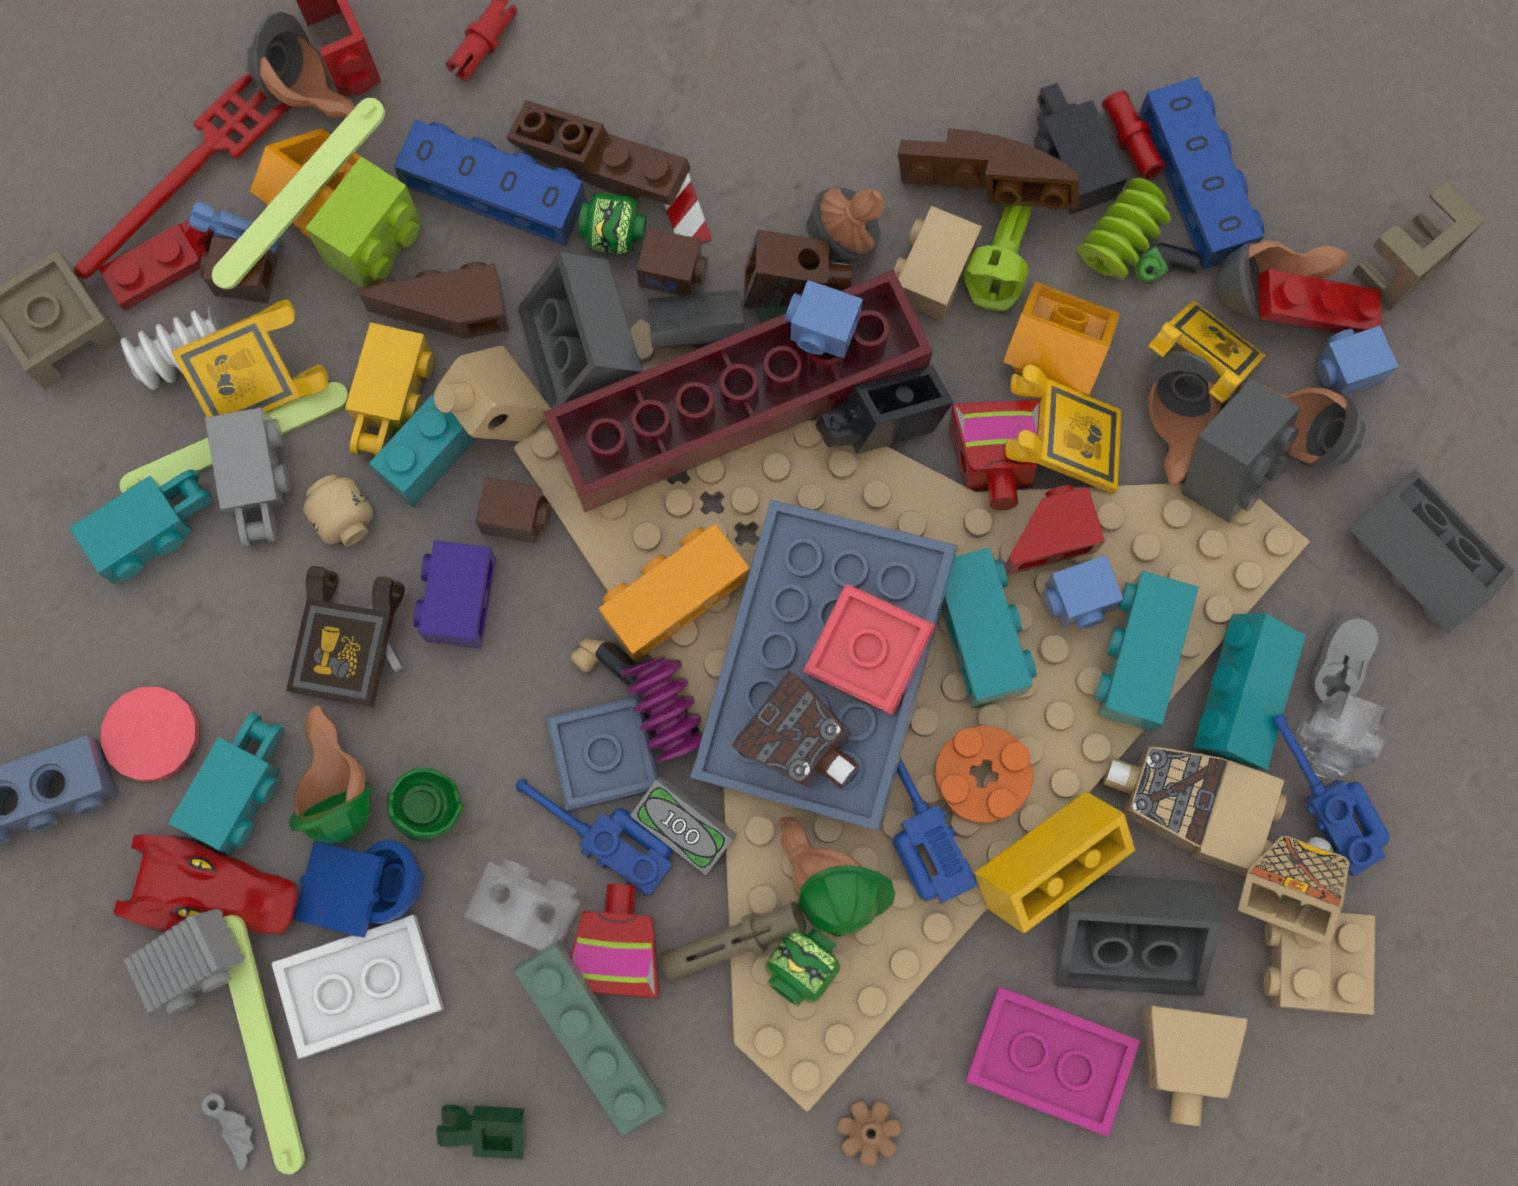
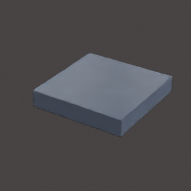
(601, 754)

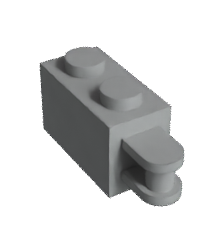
(248, 470)

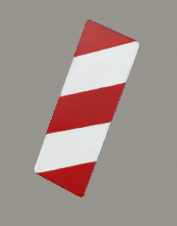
(687, 215)

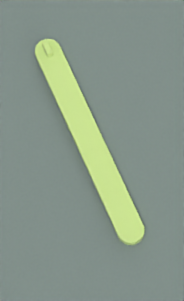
(298, 193)
(198, 455)
(264, 1056)

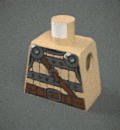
(1169, 792)

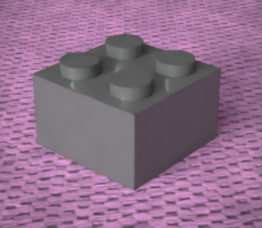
(1241, 451)

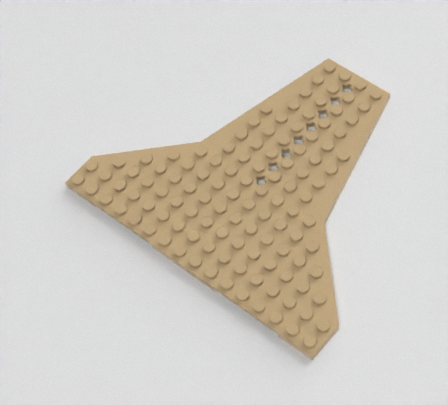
(1056, 719)

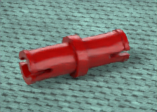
(481, 39)
(1133, 135)

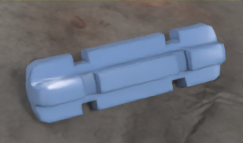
(222, 224)

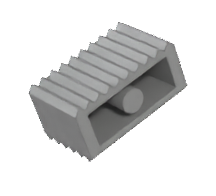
(183, 961)

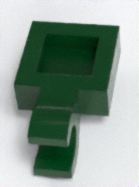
(490, 1130)

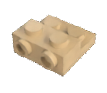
(1320, 975)

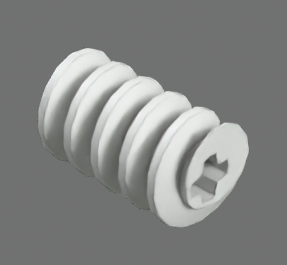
(155, 357)

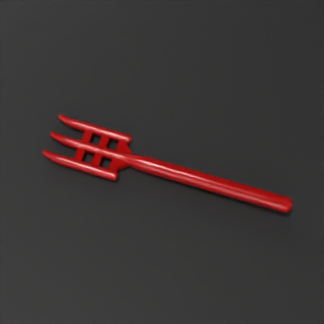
(214, 142)

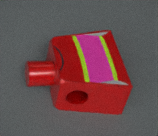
(980, 440)
(618, 948)

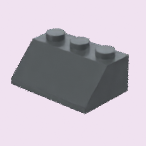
(577, 329)
(1431, 551)
(1138, 935)

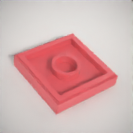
(869, 649)

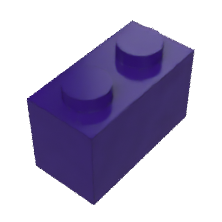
(455, 594)

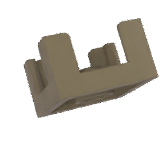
(1419, 247)
(49, 316)

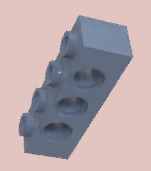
(86, 785)

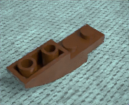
(597, 156)
(1002, 166)

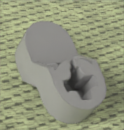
(1350, 638)

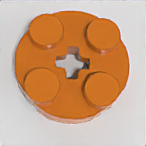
(1008, 761)

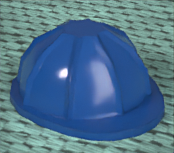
(399, 882)

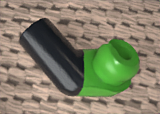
(1163, 258)

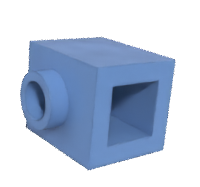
(823, 319)
(1355, 360)
(1083, 593)

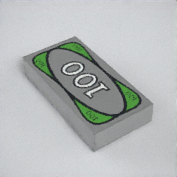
(683, 825)

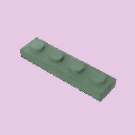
(590, 1037)

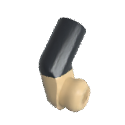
(604, 653)

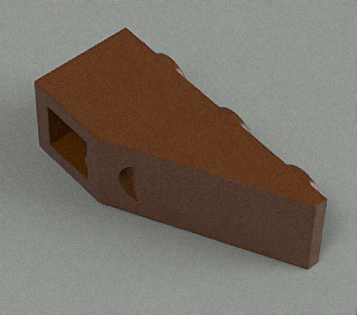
(451, 302)

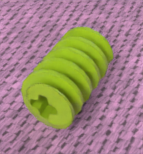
(1125, 229)

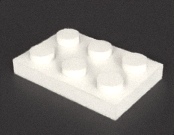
(357, 986)

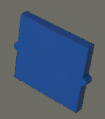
(339, 889)

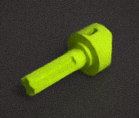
(1000, 263)

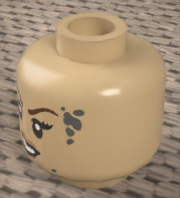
(338, 510)

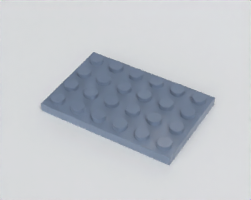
(787, 599)

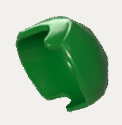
(424, 804)

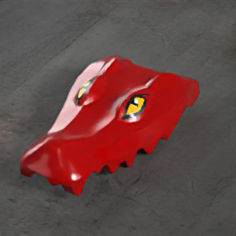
(192, 877)

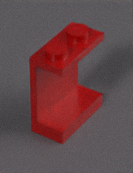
(348, 58)

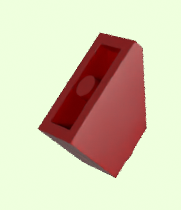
(1058, 531)

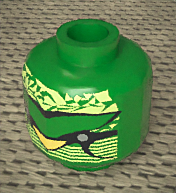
(611, 223)
(803, 966)

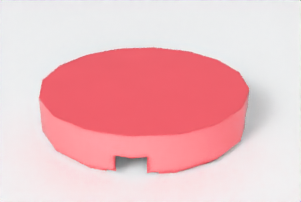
(150, 734)

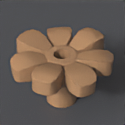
(858, 1125)

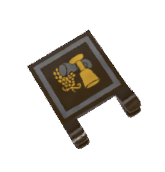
(342, 645)

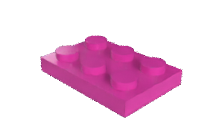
(1052, 1061)

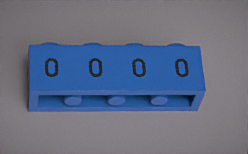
(1201, 171)
(490, 181)

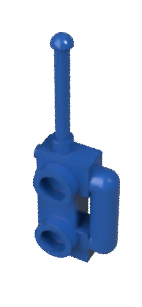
(1333, 811)
(932, 833)
(606, 845)

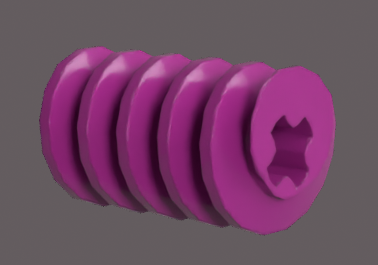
(665, 706)

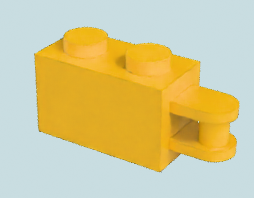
(387, 385)

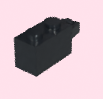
(1080, 141)
(887, 411)

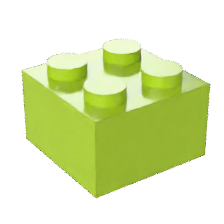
(365, 224)

